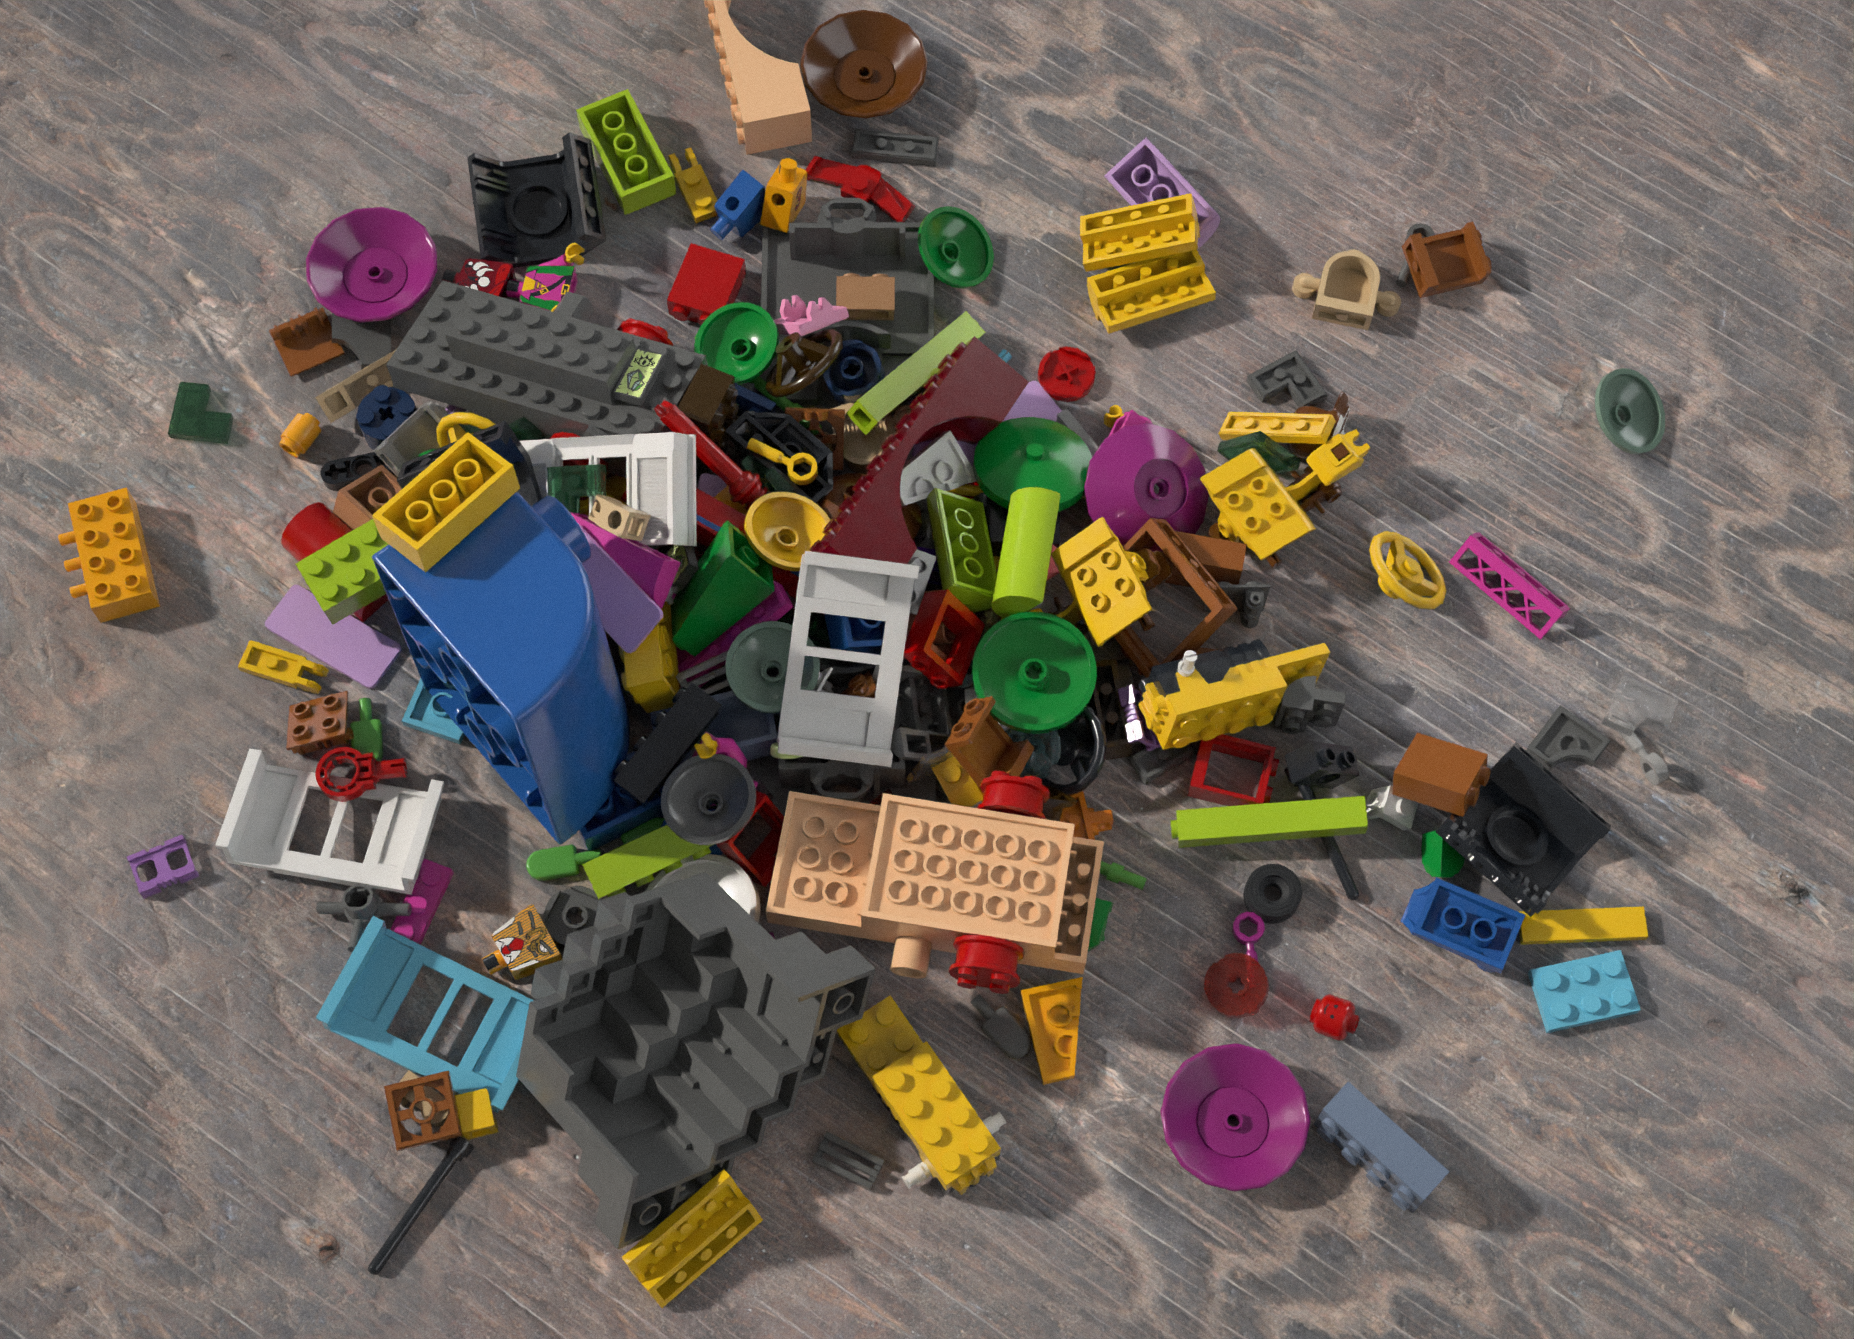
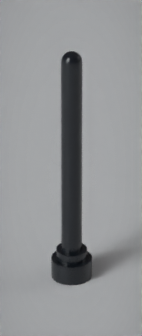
(1332, 849)
(456, 1151)

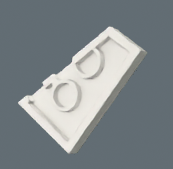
(935, 466)

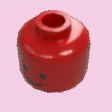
(1334, 1017)

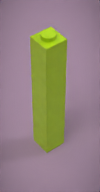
(911, 374)
(1270, 821)

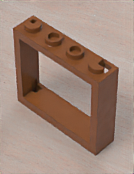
(1197, 576)

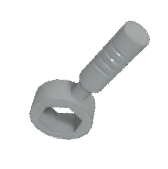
(1651, 764)

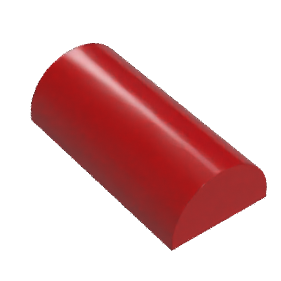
(314, 529)

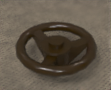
(800, 357)

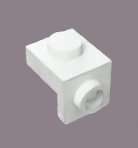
(1390, 807)

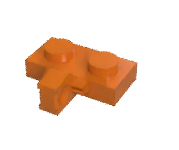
(1086, 820)

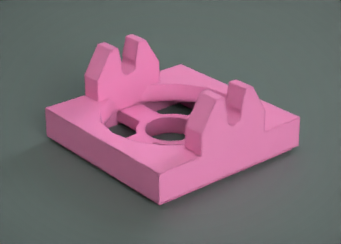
(808, 319)

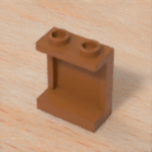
(1447, 260)
(983, 744)

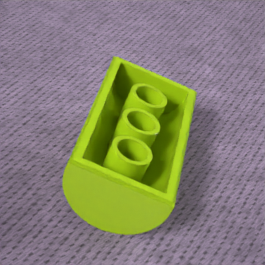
(962, 548)
(1025, 550)

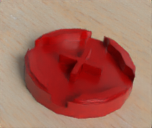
(1066, 374)

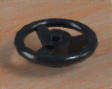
(1078, 750)

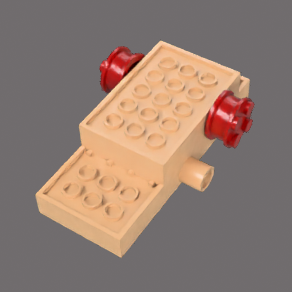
(944, 878)

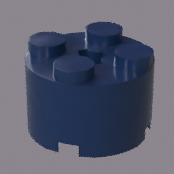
(853, 357)
(383, 413)

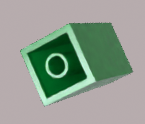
(721, 592)

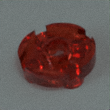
(1246, 1001)

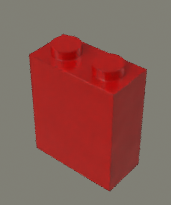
(705, 283)

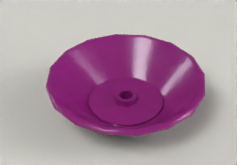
(367, 244)
(1124, 477)
(1241, 1085)

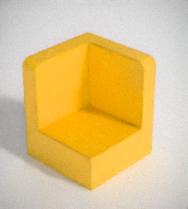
(476, 1114)

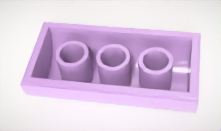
(1148, 176)

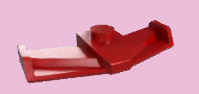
(861, 183)

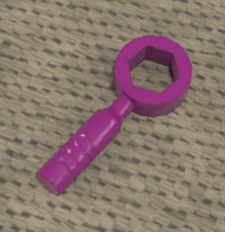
(1245, 940)

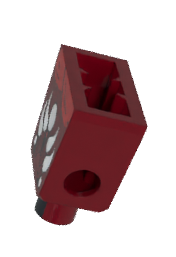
(483, 276)

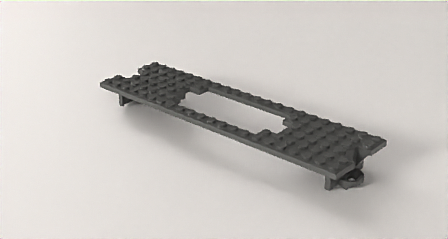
(808, 265)

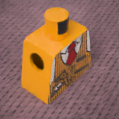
(522, 945)

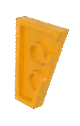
(1053, 1026)

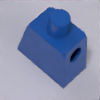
(739, 206)

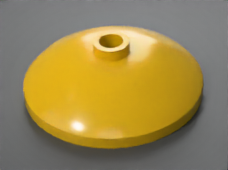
(782, 519)

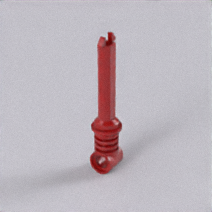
(743, 485)

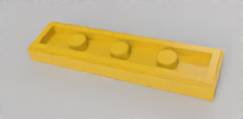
(1279, 426)
(1584, 925)

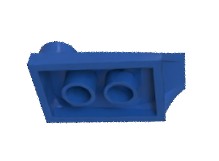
(1463, 923)

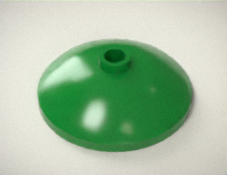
(955, 247)
(733, 330)

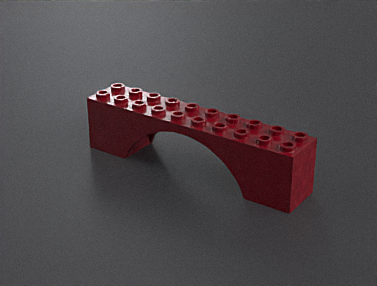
(966, 397)

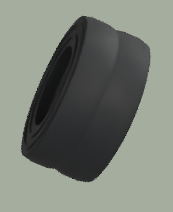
(1277, 876)

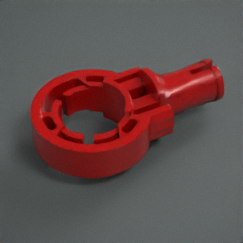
(367, 774)

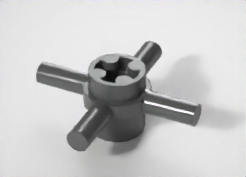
(359, 906)

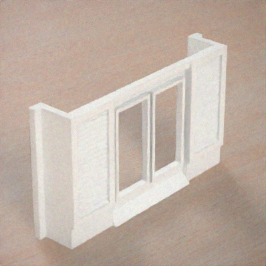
(657, 471)
(834, 723)
(268, 810)

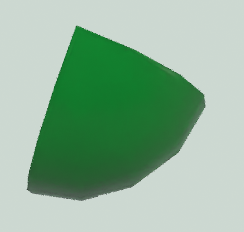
(1439, 857)

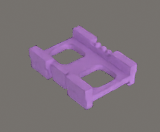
(1136, 719)
(165, 873)

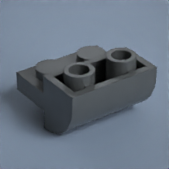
(1307, 704)

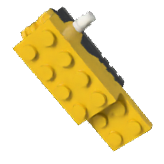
(1222, 690)
(923, 1100)

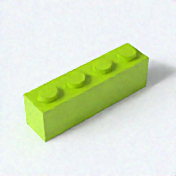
(639, 861)

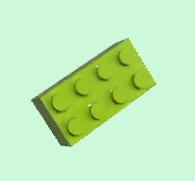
(626, 152)
(344, 572)

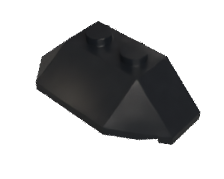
(790, 438)

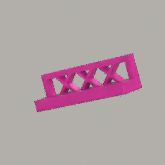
(1516, 576)

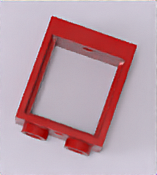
(944, 608)
(1238, 748)
(761, 863)

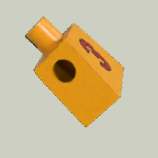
(786, 183)

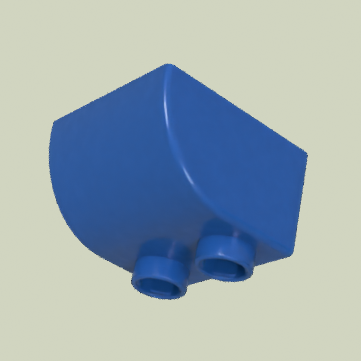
(527, 655)

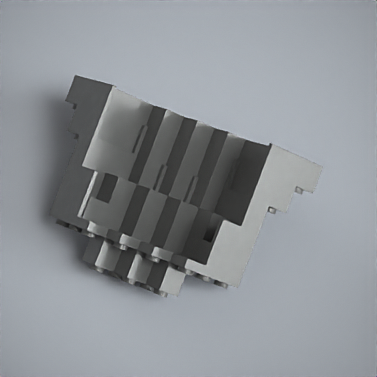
(679, 1042)

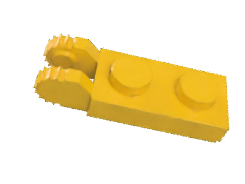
(694, 187)
(280, 666)

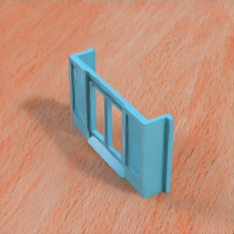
(375, 988)

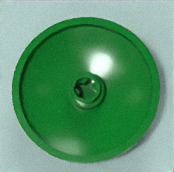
(1031, 454)
(1035, 672)

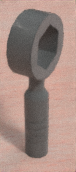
(1405, 273)

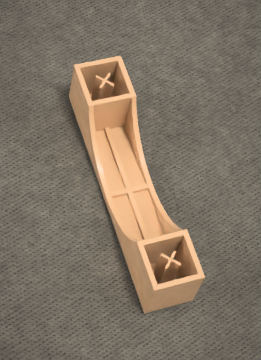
(763, 90)

